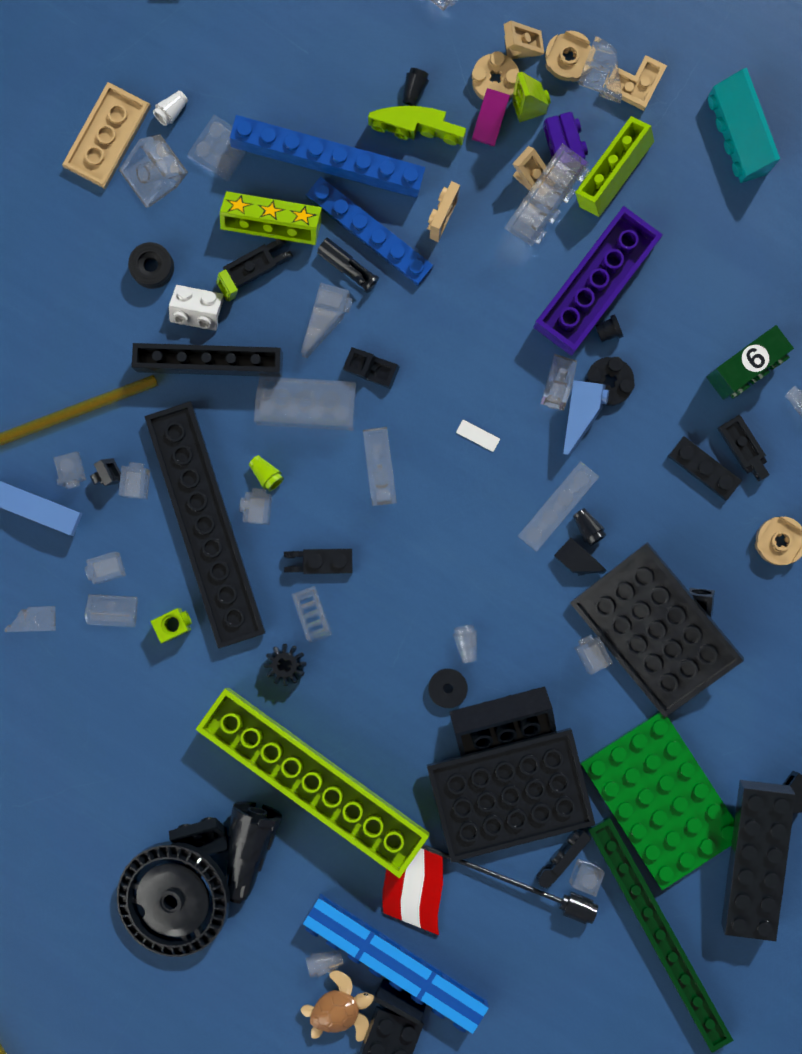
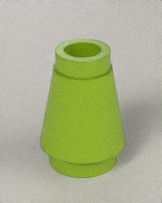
(266, 473)

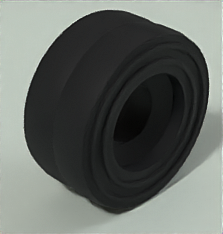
(146, 252)

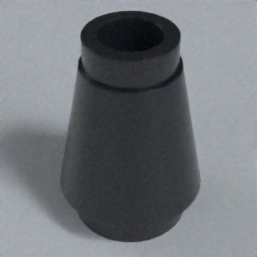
(414, 86)
(589, 527)

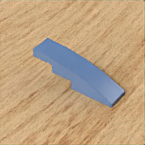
(39, 509)

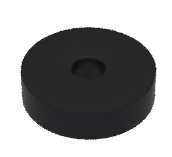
(458, 693)

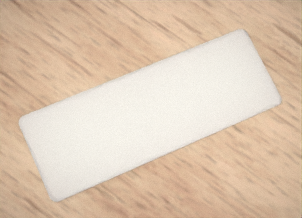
(478, 435)

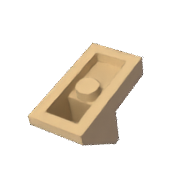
(522, 40)
(528, 167)

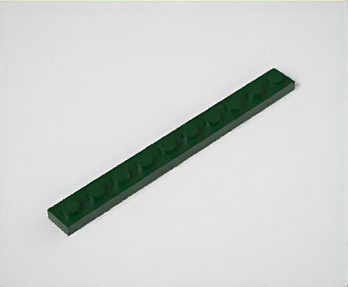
(660, 935)

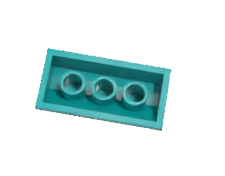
(743, 126)

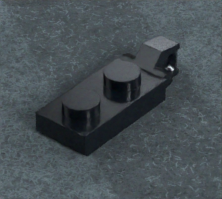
(744, 447)

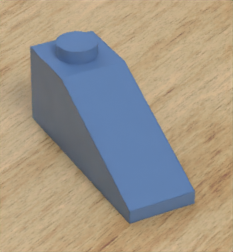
(585, 406)

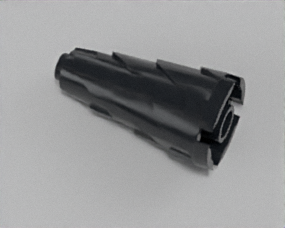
(251, 837)

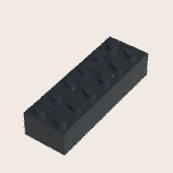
(758, 860)

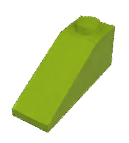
(529, 98)

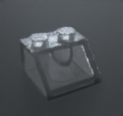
(152, 169)

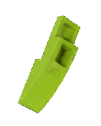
(407, 120)

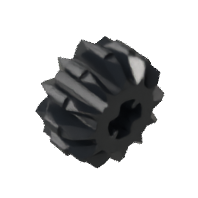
(286, 656)

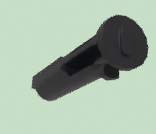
(346, 264)

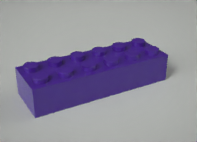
(597, 280)

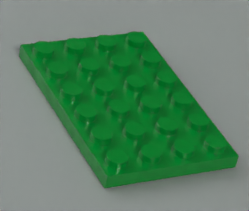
(661, 799)

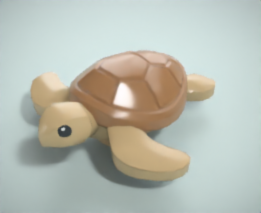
(338, 1009)

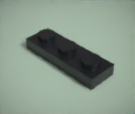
(704, 468)

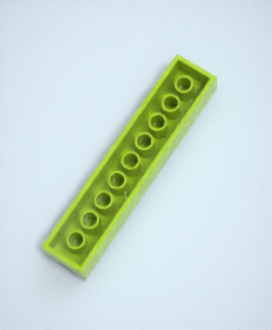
(313, 782)

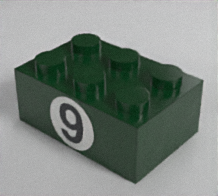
(750, 363)

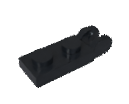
(256, 263)
(321, 561)
(562, 859)

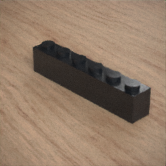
(207, 359)

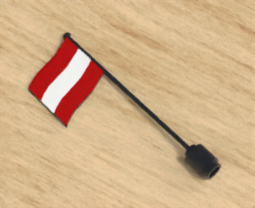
(418, 892)

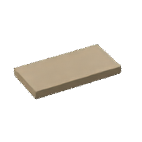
(106, 135)

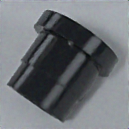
(609, 329)

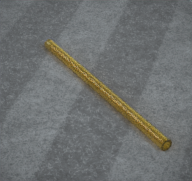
(78, 409)

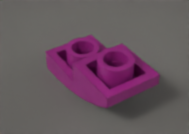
(490, 117)

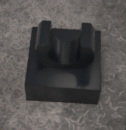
(107, 472)

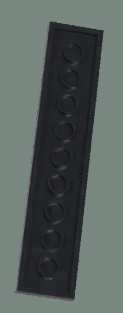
(205, 525)

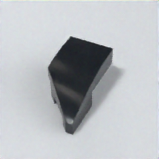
(578, 559)

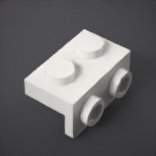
(195, 307)

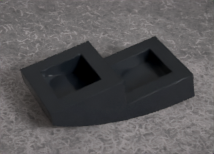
(371, 368)

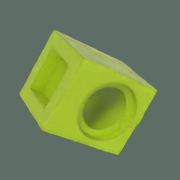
(161, 625)

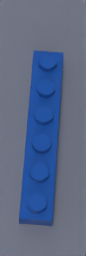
(369, 231)

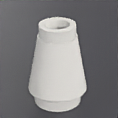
(169, 108)

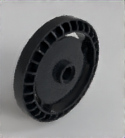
(164, 915)

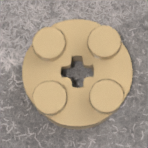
(564, 43)
(490, 64)
(766, 542)

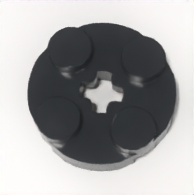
(614, 368)

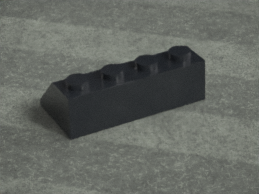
(503, 721)

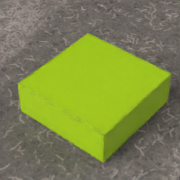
(226, 285)

